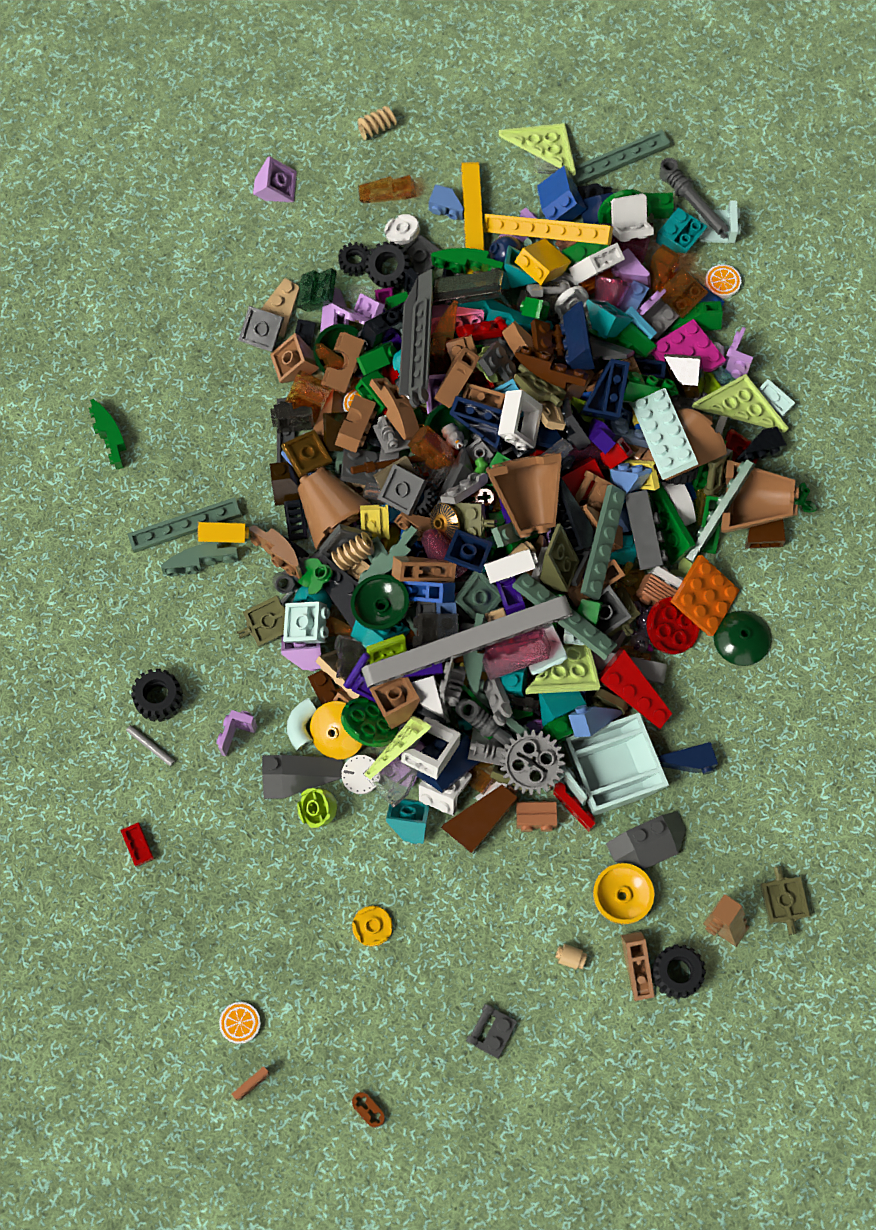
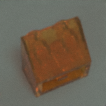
(663, 267)
(683, 293)
(308, 392)
(431, 448)

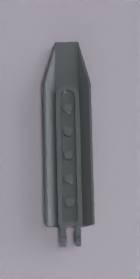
(416, 340)

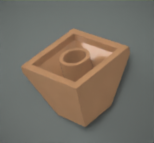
(293, 357)
(396, 700)

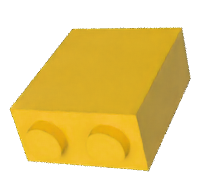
(542, 261)
(222, 532)

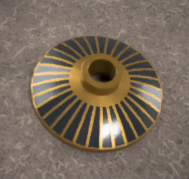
(445, 520)

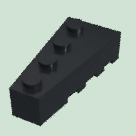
(340, 589)

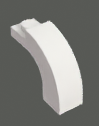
(681, 500)

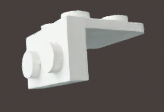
(630, 218)
(443, 801)

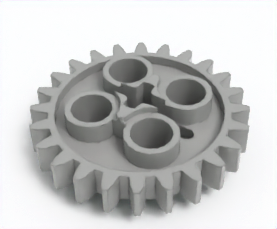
(542, 747)

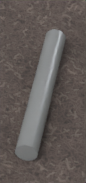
(150, 745)

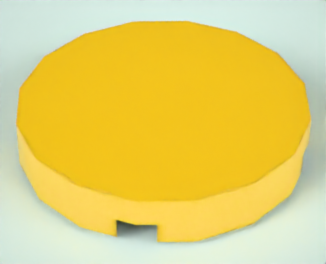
(372, 926)

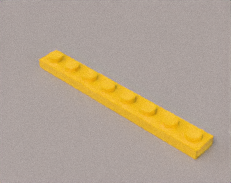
(548, 229)

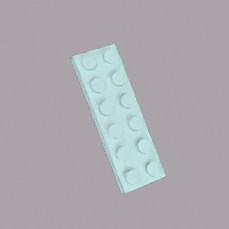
(664, 434)

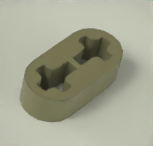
(607, 700)

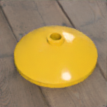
(327, 718)
(628, 880)

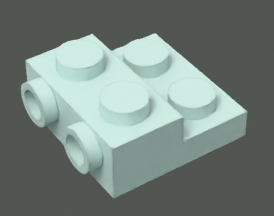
(306, 622)

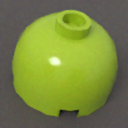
(317, 807)

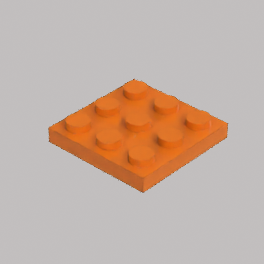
(705, 595)

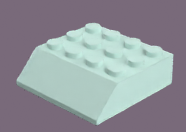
(616, 764)

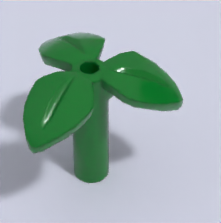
(807, 506)

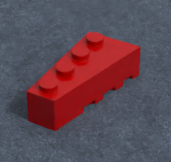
(629, 684)

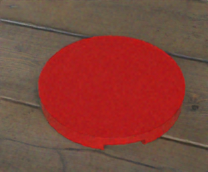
(670, 628)

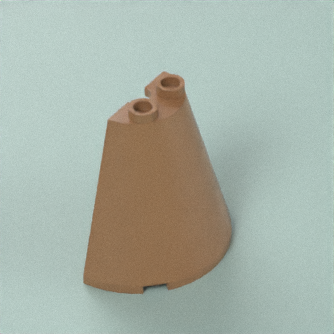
(702, 437)
(529, 491)
(761, 500)
(328, 503)

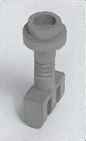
(536, 290)

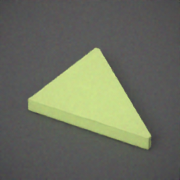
(545, 141)
(741, 402)
(574, 674)
(407, 736)

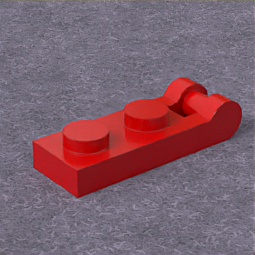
(483, 330)
(573, 806)

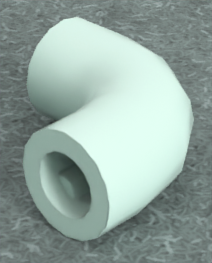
(297, 724)

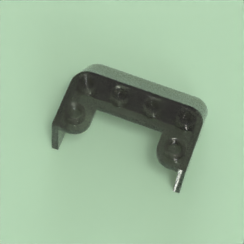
(473, 288)

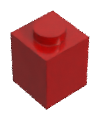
(616, 454)

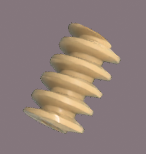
(376, 120)
(353, 553)

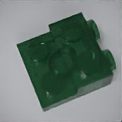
(316, 289)

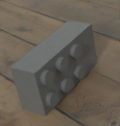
(645, 530)

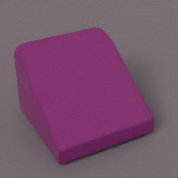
(382, 294)

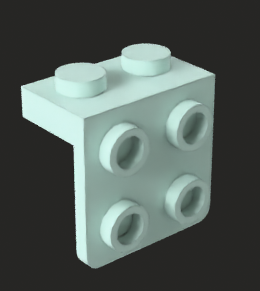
(730, 218)
(557, 652)
(567, 779)

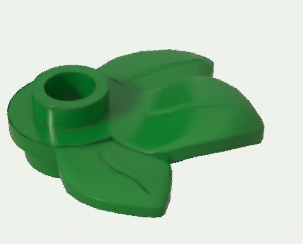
(313, 577)

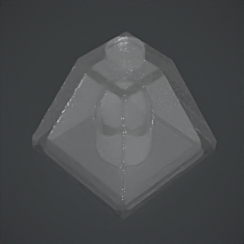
(394, 781)

